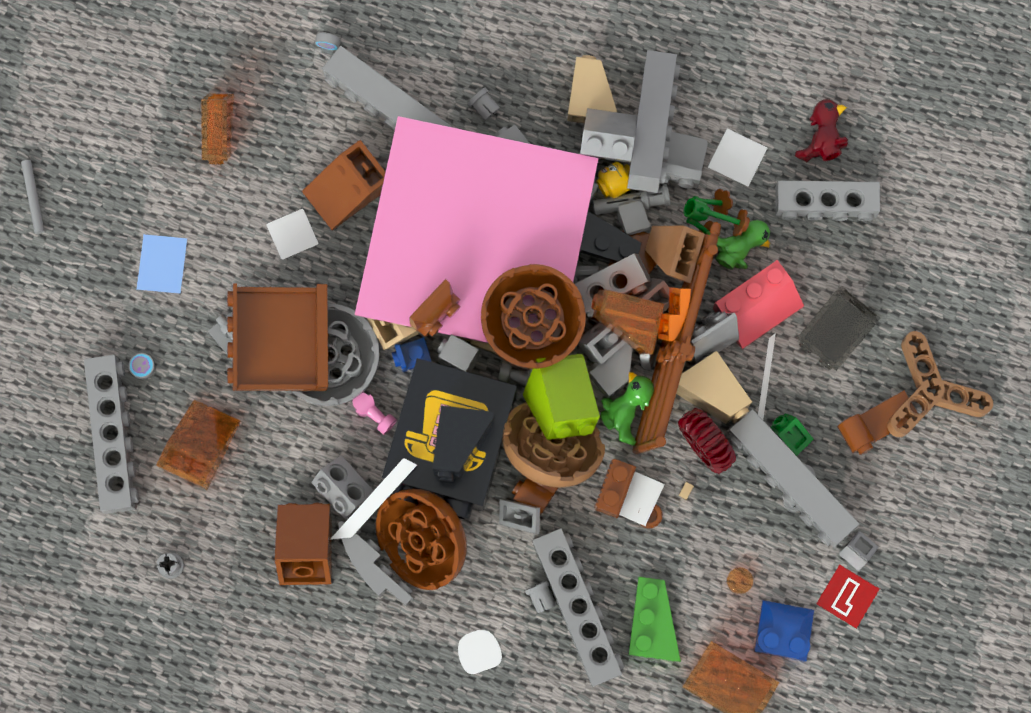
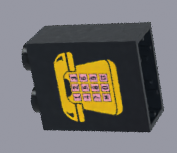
(418, 427)

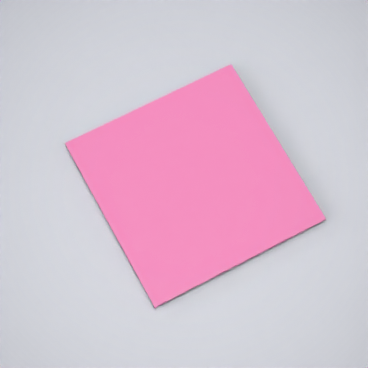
(466, 214)

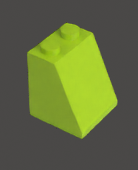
(562, 398)

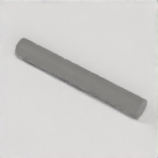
(32, 196)

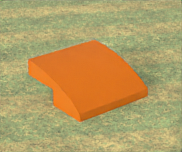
(673, 321)

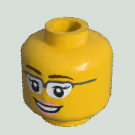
(613, 179)

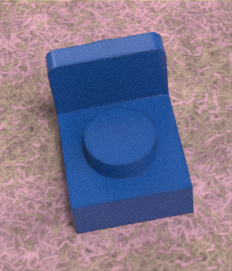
(408, 353)

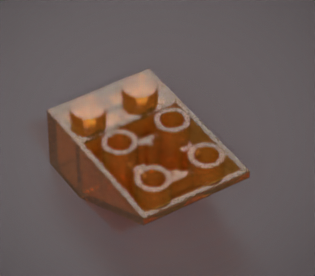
(198, 444)

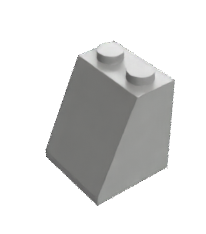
(609, 135)

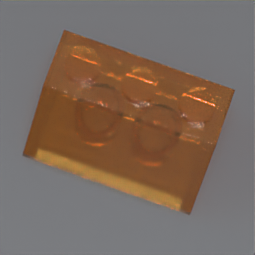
(729, 682)

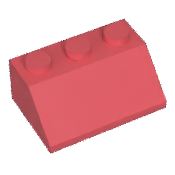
(761, 303)

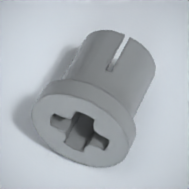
(484, 104)
(176, 570)
(541, 596)

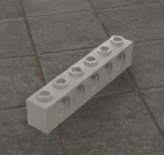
(96, 371)
(558, 542)

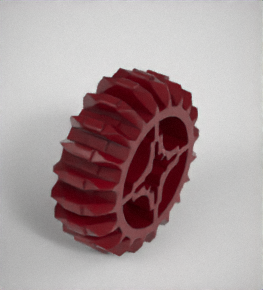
(707, 440)

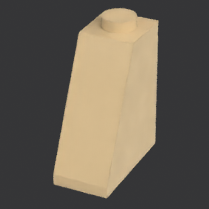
(589, 89)

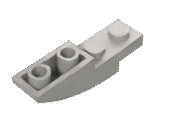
(364, 557)

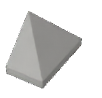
(519, 516)

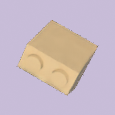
(714, 389)

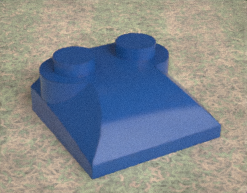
(784, 631)

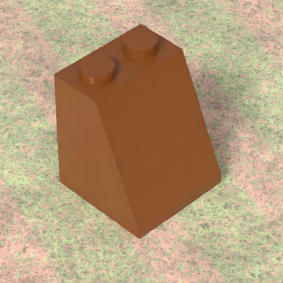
(304, 544)

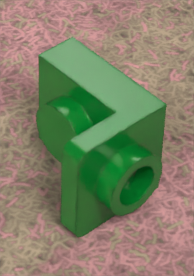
(791, 433)

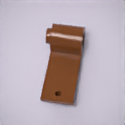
(871, 426)

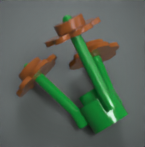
(697, 210)

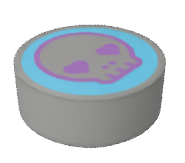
(327, 41)
(141, 366)

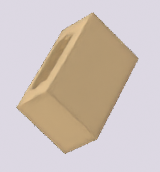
(686, 490)

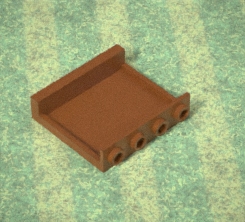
(278, 338)

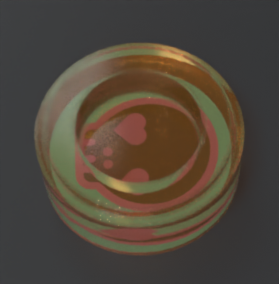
(739, 580)

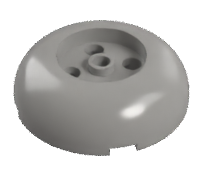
(357, 368)

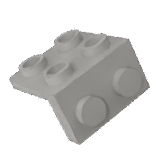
(685, 160)

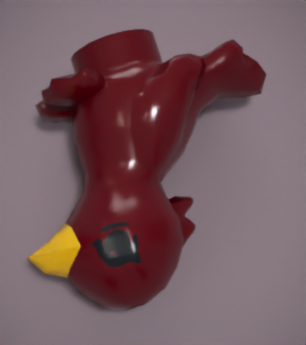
(826, 140)

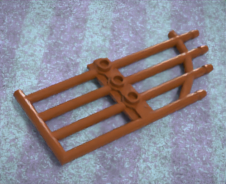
(674, 354)

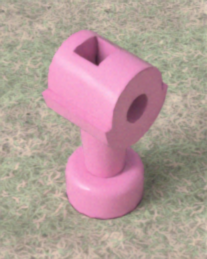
(366, 406)

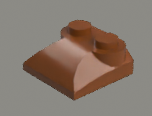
(435, 309)

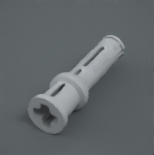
(648, 199)

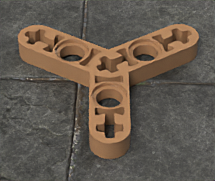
(943, 389)

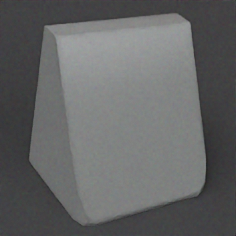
(633, 217)
(858, 550)

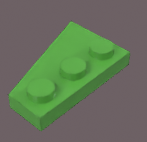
(652, 623)

